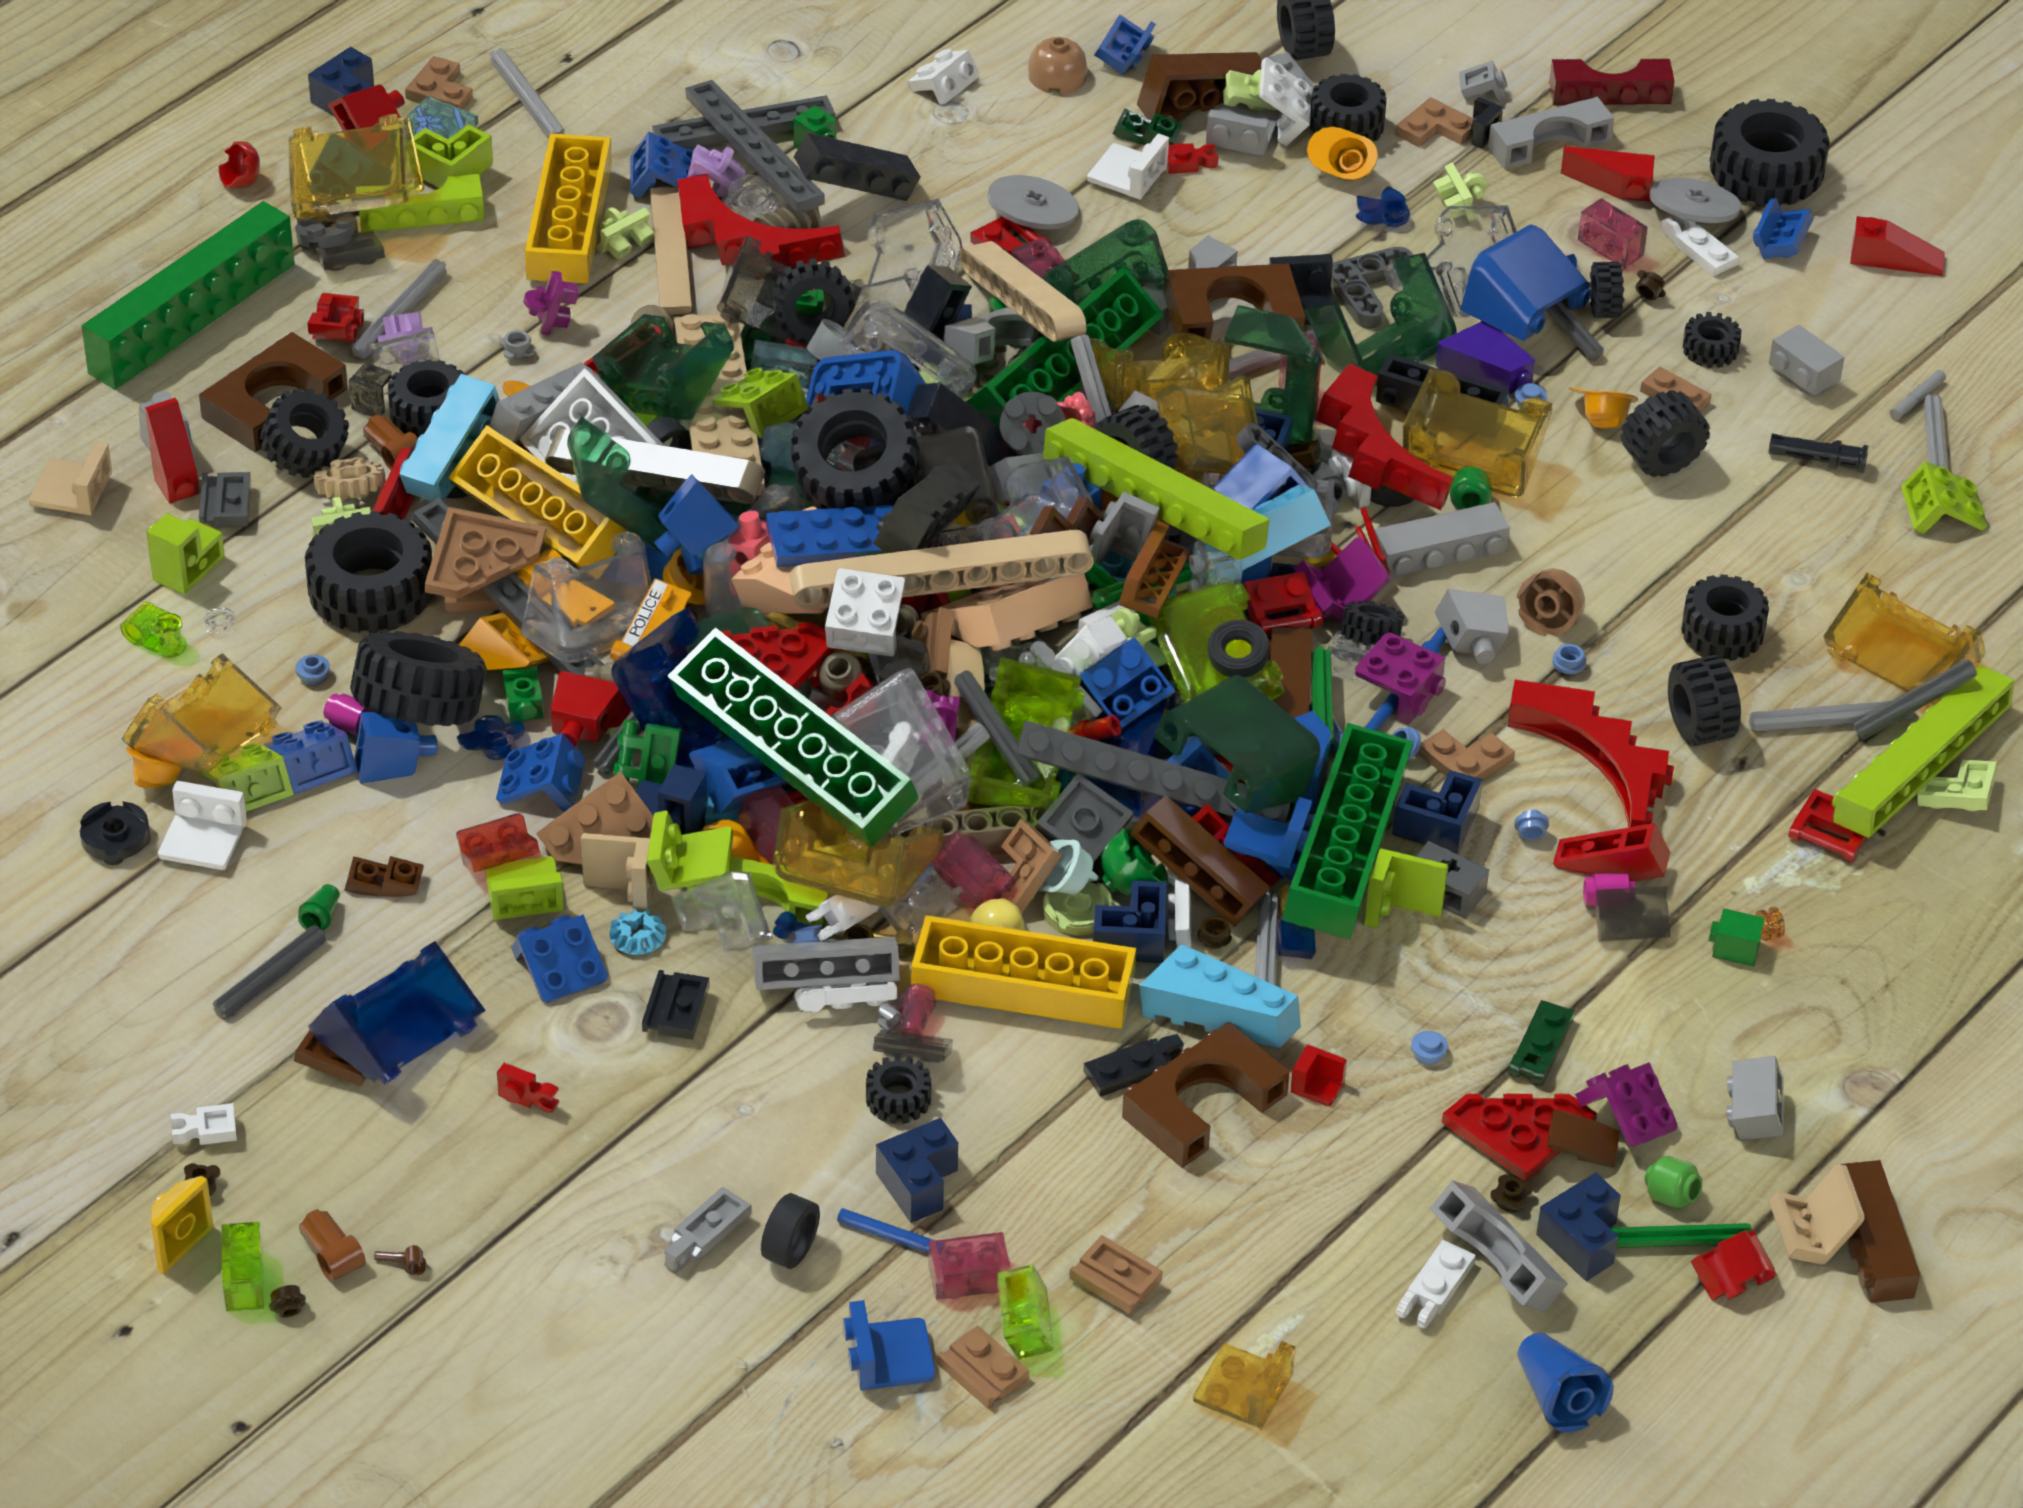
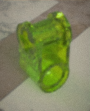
(155, 630)

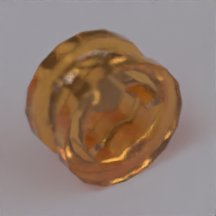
(1773, 923)

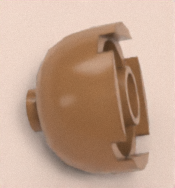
(1057, 65)
(1551, 602)

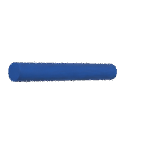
(884, 1230)

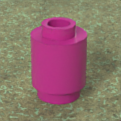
(344, 712)
(1602, 882)

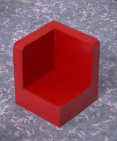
(1318, 1075)

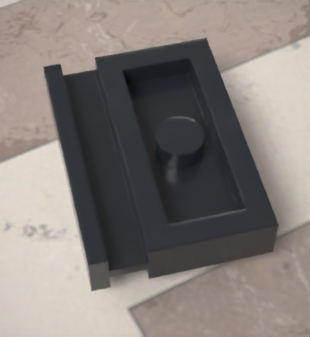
(676, 1004)

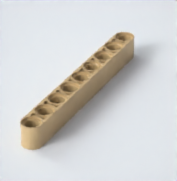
(1023, 291)
(954, 566)

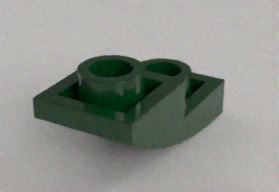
(1142, 130)

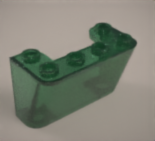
(657, 373)
(599, 469)
(1254, 734)

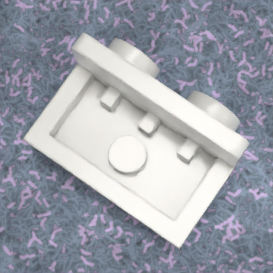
(946, 74)

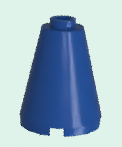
(1564, 1382)

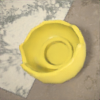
(999, 913)

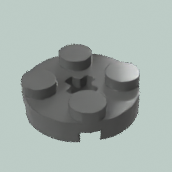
(326, 230)
(1018, 411)

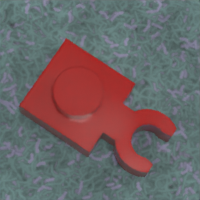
(1185, 158)
(521, 1088)

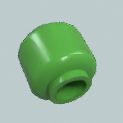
(1673, 1182)

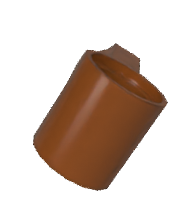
(388, 438)
(334, 1250)

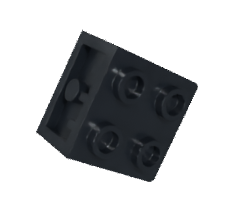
(1312, 278)

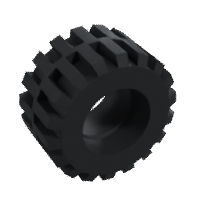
(1306, 27)
(1349, 104)
(801, 280)
(418, 393)
(306, 411)
(1143, 432)
(1665, 433)
(1725, 617)
(1704, 700)

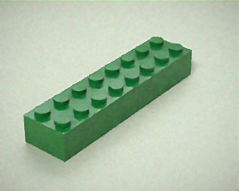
(188, 295)
(1113, 313)
(793, 737)
(1347, 831)

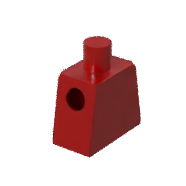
(365, 107)
(584, 707)

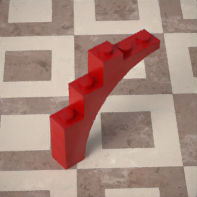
(711, 222)
(1375, 453)
(1606, 742)

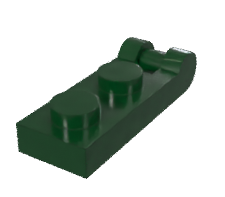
(1541, 1042)

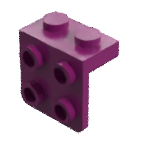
(1349, 577)
(1405, 671)
(1635, 1101)

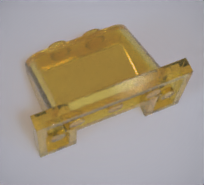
(1207, 425)

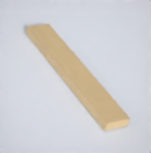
(670, 251)

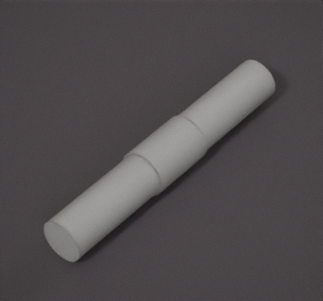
(1917, 395)

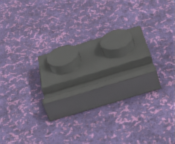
(225, 499)

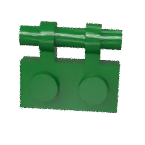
(658, 747)

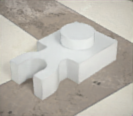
(210, 1125)

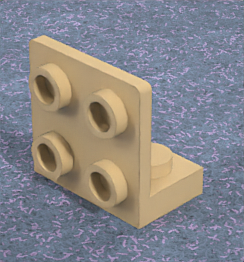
(72, 484)
(618, 864)

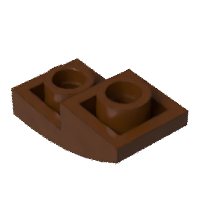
(378, 879)
(1583, 1137)

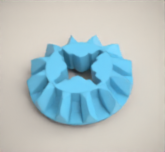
(644, 940)

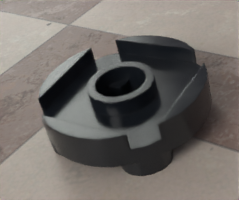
(114, 846)

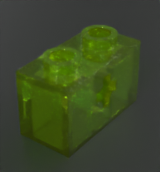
(242, 1266)
(1025, 1312)

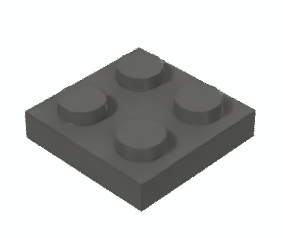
(1084, 815)

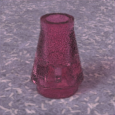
(917, 1008)

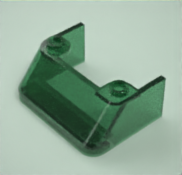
(1419, 322)
(1283, 336)

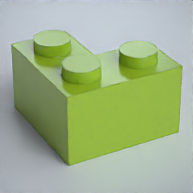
(462, 154)
(182, 551)

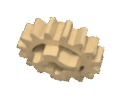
(349, 478)

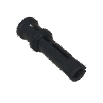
(1833, 453)

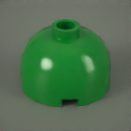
(1129, 861)

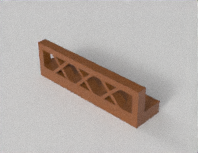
(1146, 572)

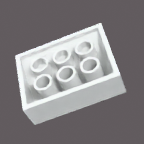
(597, 403)

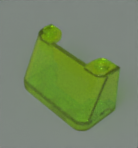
(1185, 632)
(1022, 695)

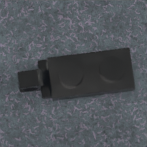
(1131, 1064)

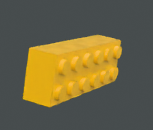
(568, 207)
(534, 493)
(1025, 971)

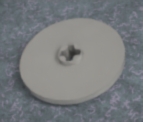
(1695, 200)
(1032, 202)

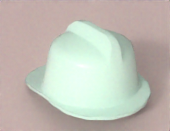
(1071, 871)

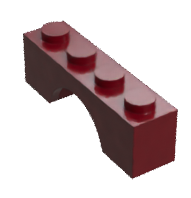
(1645, 84)

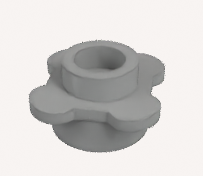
(517, 345)

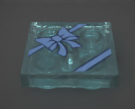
(440, 118)

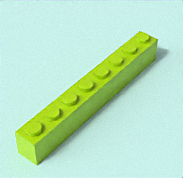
(1180, 499)
(1922, 752)

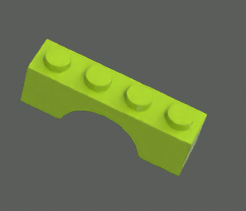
(454, 202)
(790, 896)

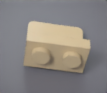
(1823, 1221)

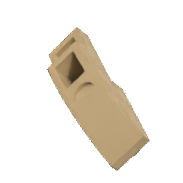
(961, 658)

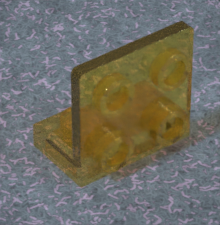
(1245, 1383)

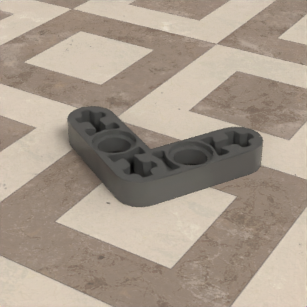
(1359, 282)

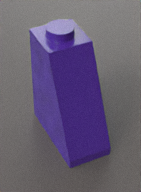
(1486, 356)

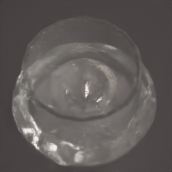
(751, 197)

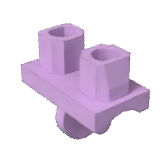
(718, 165)
(402, 325)

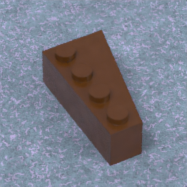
(1190, 81)

